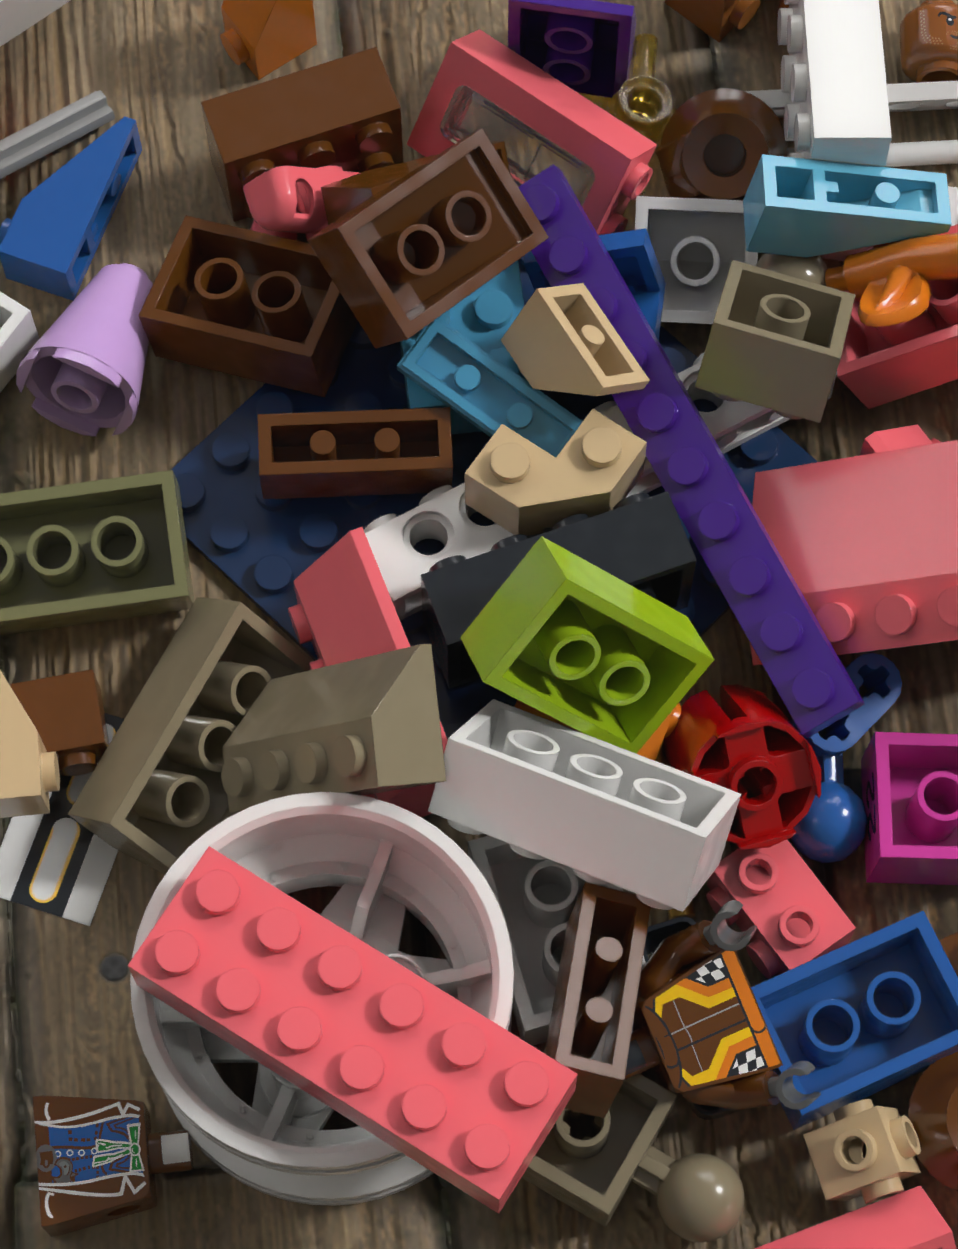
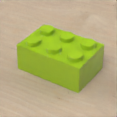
(586, 647)

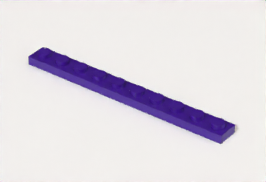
(698, 475)

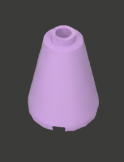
(92, 356)

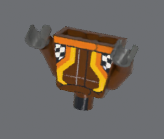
(705, 1023)

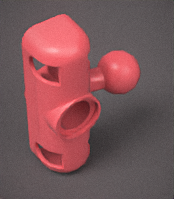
(291, 199)

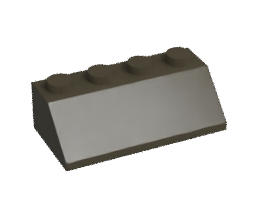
(340, 731)
(165, 763)

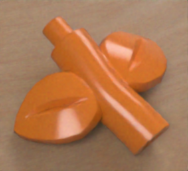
(896, 277)

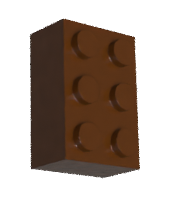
(308, 119)
(248, 307)

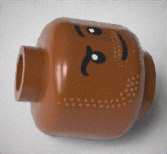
(930, 42)

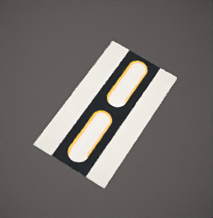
(54, 859)

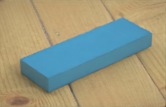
(484, 388)

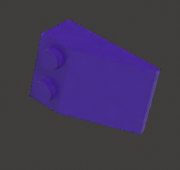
(575, 41)

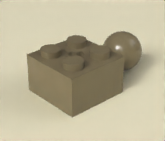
(777, 336)
(695, 1195)

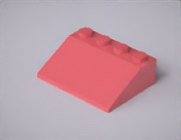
(870, 544)

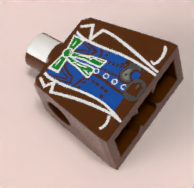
(100, 1160)

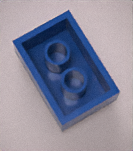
(863, 1015)

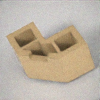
(533, 490)

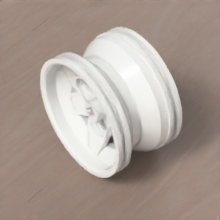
(385, 866)

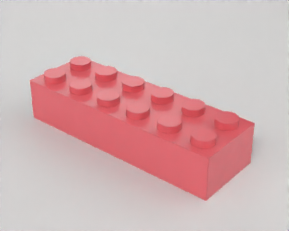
(353, 1028)

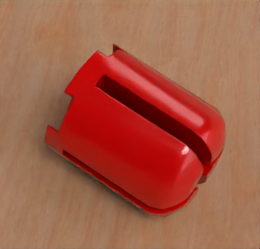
(752, 744)

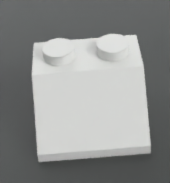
(694, 250)

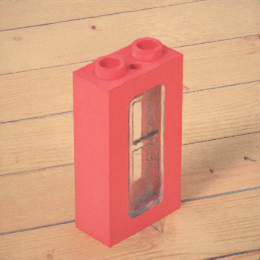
(541, 126)

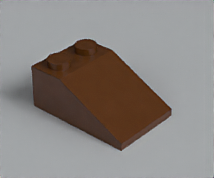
(428, 240)

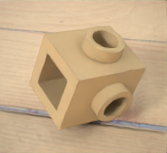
(864, 1152)

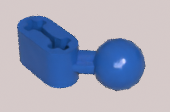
(839, 818)

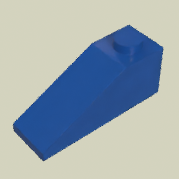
(66, 215)

